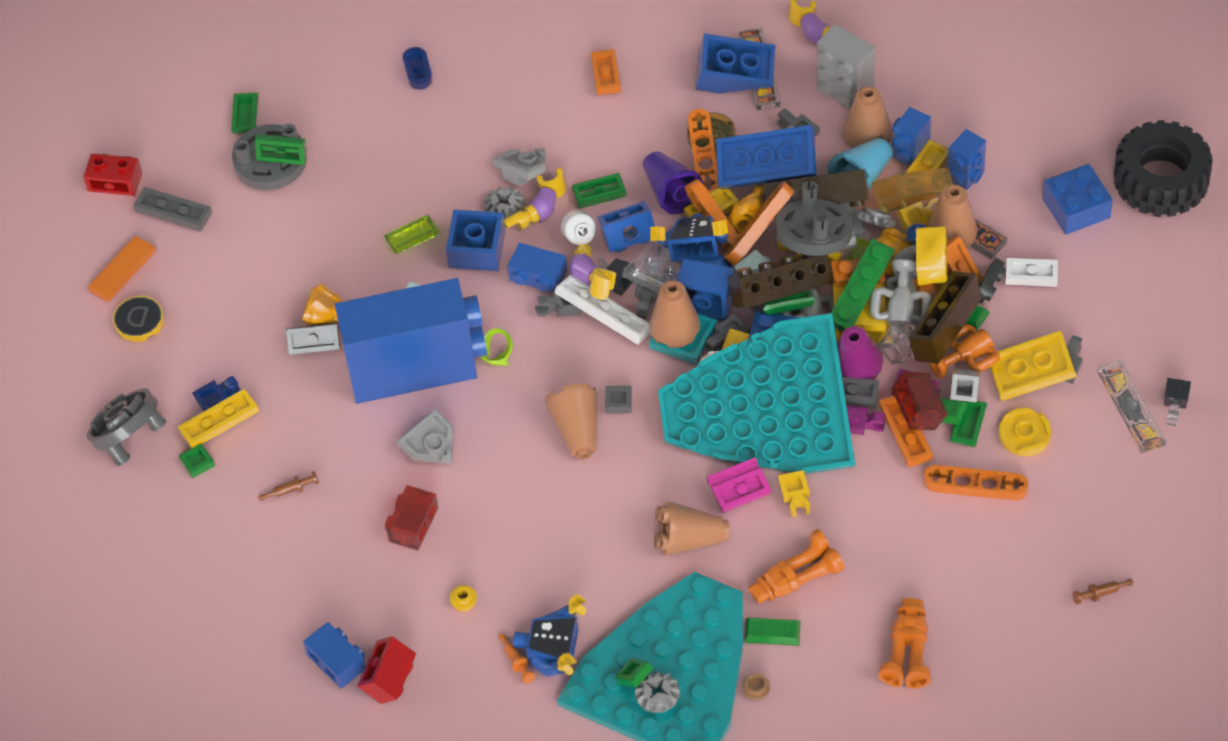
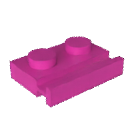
(739, 485)

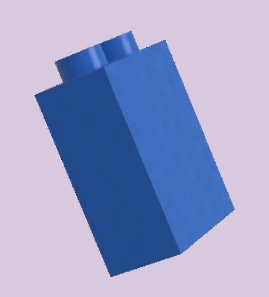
(411, 339)

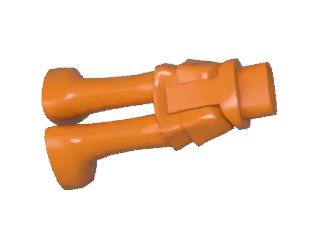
(781, 579)
(910, 631)

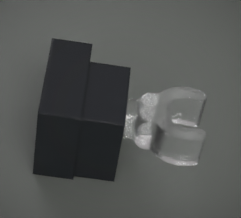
(621, 284)
(1176, 397)

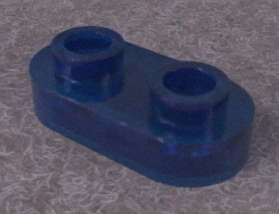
(419, 72)

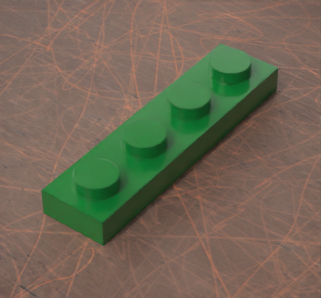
(861, 284)

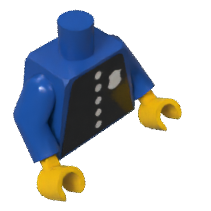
(692, 237)
(553, 639)

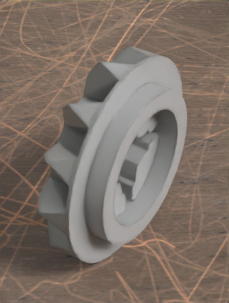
(515, 201)
(875, 217)
(659, 702)

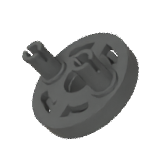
(246, 164)
(813, 224)
(122, 419)

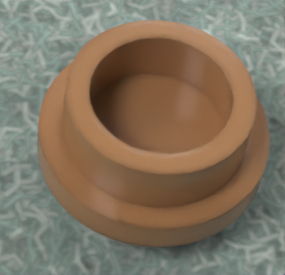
(756, 686)

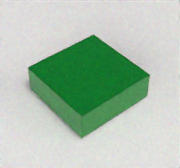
(196, 460)
(633, 673)

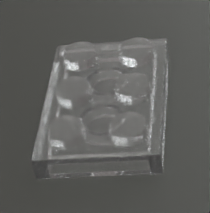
(652, 267)

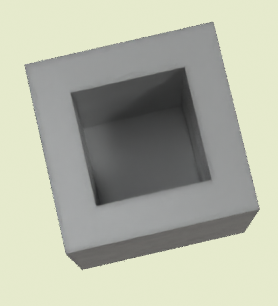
(965, 385)

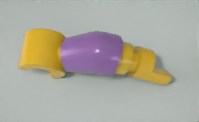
(806, 18)
(543, 203)
(585, 270)

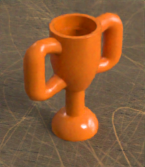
(968, 350)

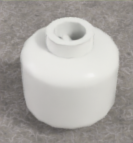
(578, 227)

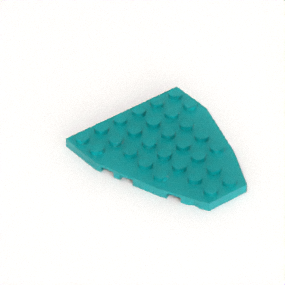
(766, 400)
(684, 632)

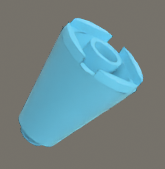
(869, 156)

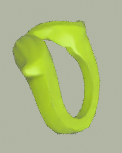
(503, 357)

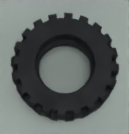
(1162, 193)

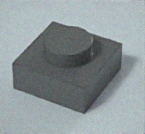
(618, 399)

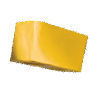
(931, 255)

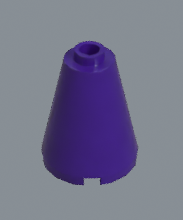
(669, 181)

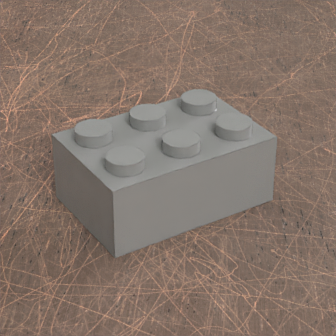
(844, 65)

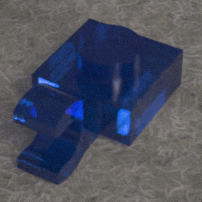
(212, 394)

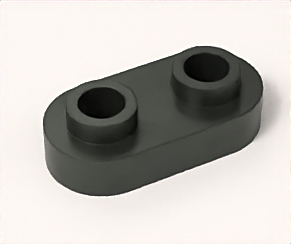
(994, 273)

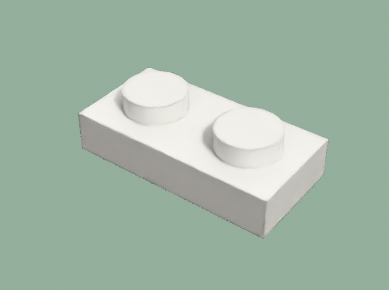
(1031, 272)

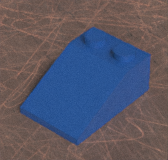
(733, 64)

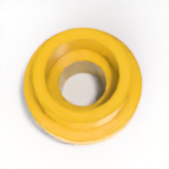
(463, 604)

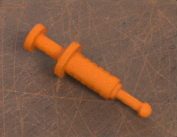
(519, 663)

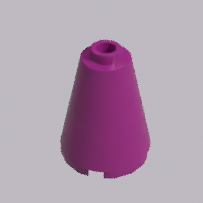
(859, 354)

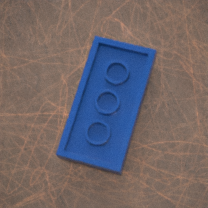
(766, 157)

